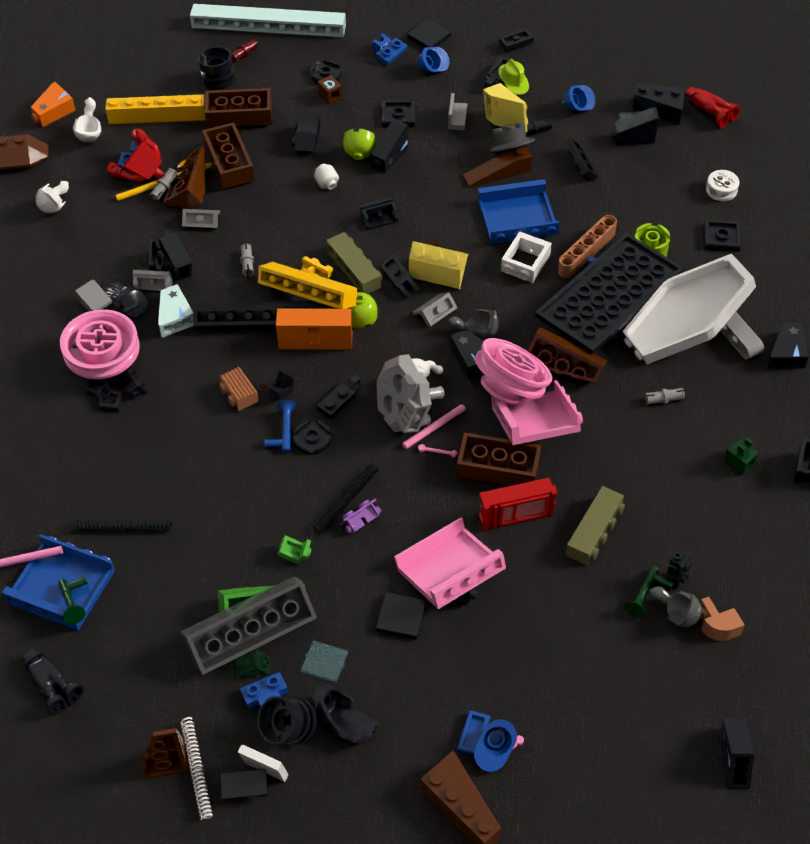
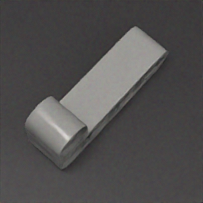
(742, 337)

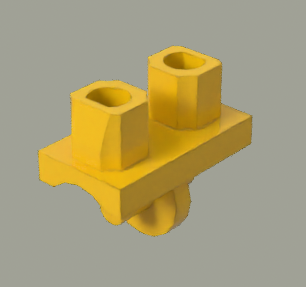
(314, 267)

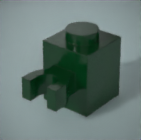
(741, 455)

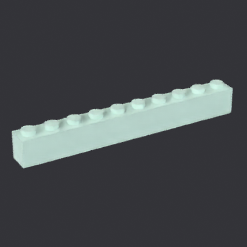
(268, 20)

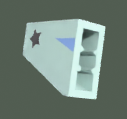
(174, 311)

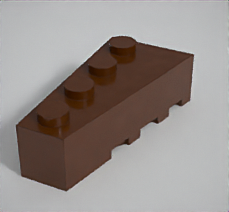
(565, 356)
(460, 801)

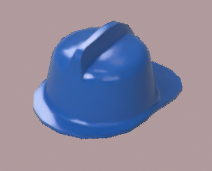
(433, 60)
(579, 98)
(495, 745)

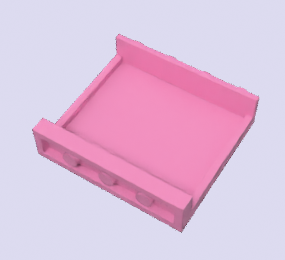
(538, 417)
(448, 564)

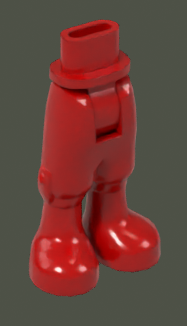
(713, 104)

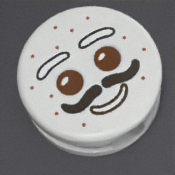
(722, 185)

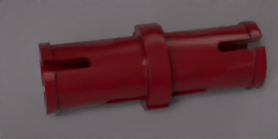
(244, 50)

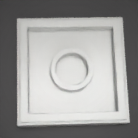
(261, 761)

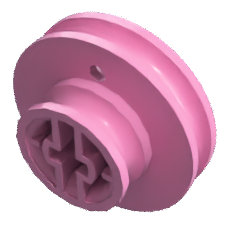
(104, 343)
(511, 371)

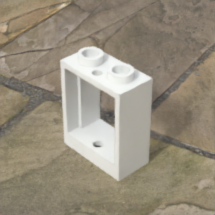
(530, 245)

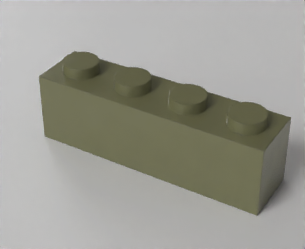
(354, 263)
(595, 525)

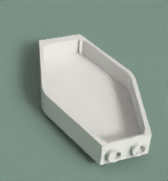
(689, 309)

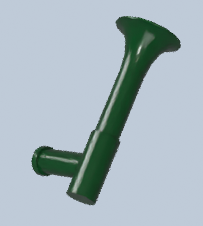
(635, 607)
(73, 613)

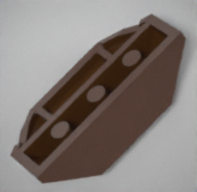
(21, 151)

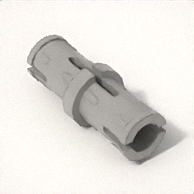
(163, 184)
(247, 260)
(664, 396)

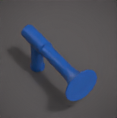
(286, 407)

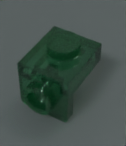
(252, 663)

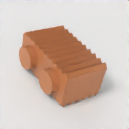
(238, 389)

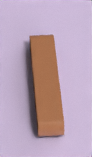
(587, 246)

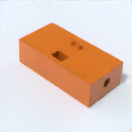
(314, 329)

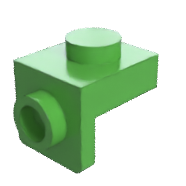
(294, 550)

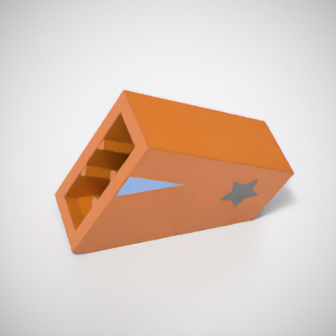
(52, 105)

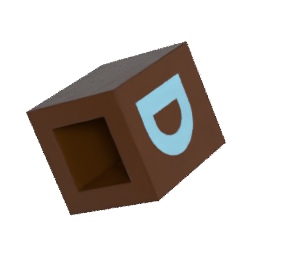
(330, 89)

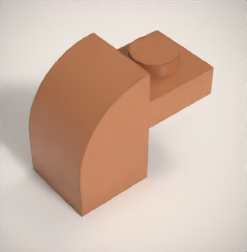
(721, 625)

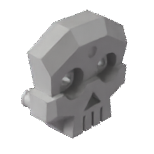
(405, 395)

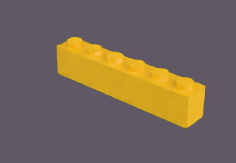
(155, 109)
(307, 285)

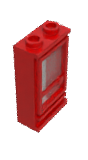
(517, 503)

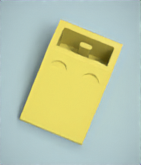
(504, 107)

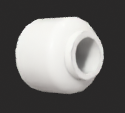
(326, 176)

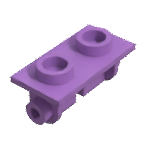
(354, 519)

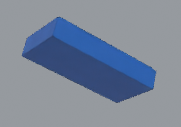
(472, 731)

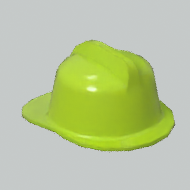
(513, 77)

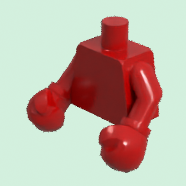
(141, 163)

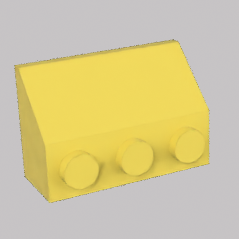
(437, 264)

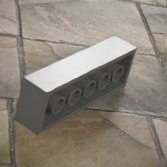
(248, 625)

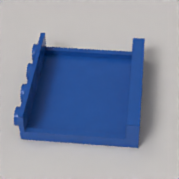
(517, 209)
(38, 584)

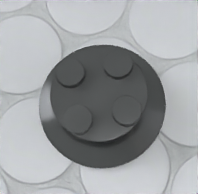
(510, 137)

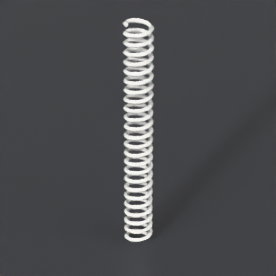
(205, 813)

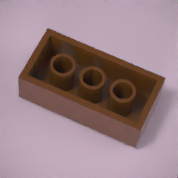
(239, 106)
(228, 155)
(497, 460)

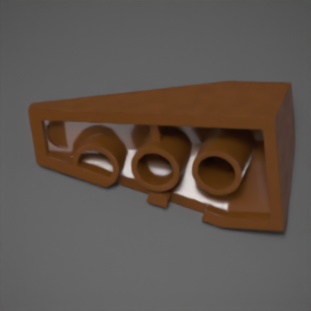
(501, 166)
(189, 183)
(164, 754)

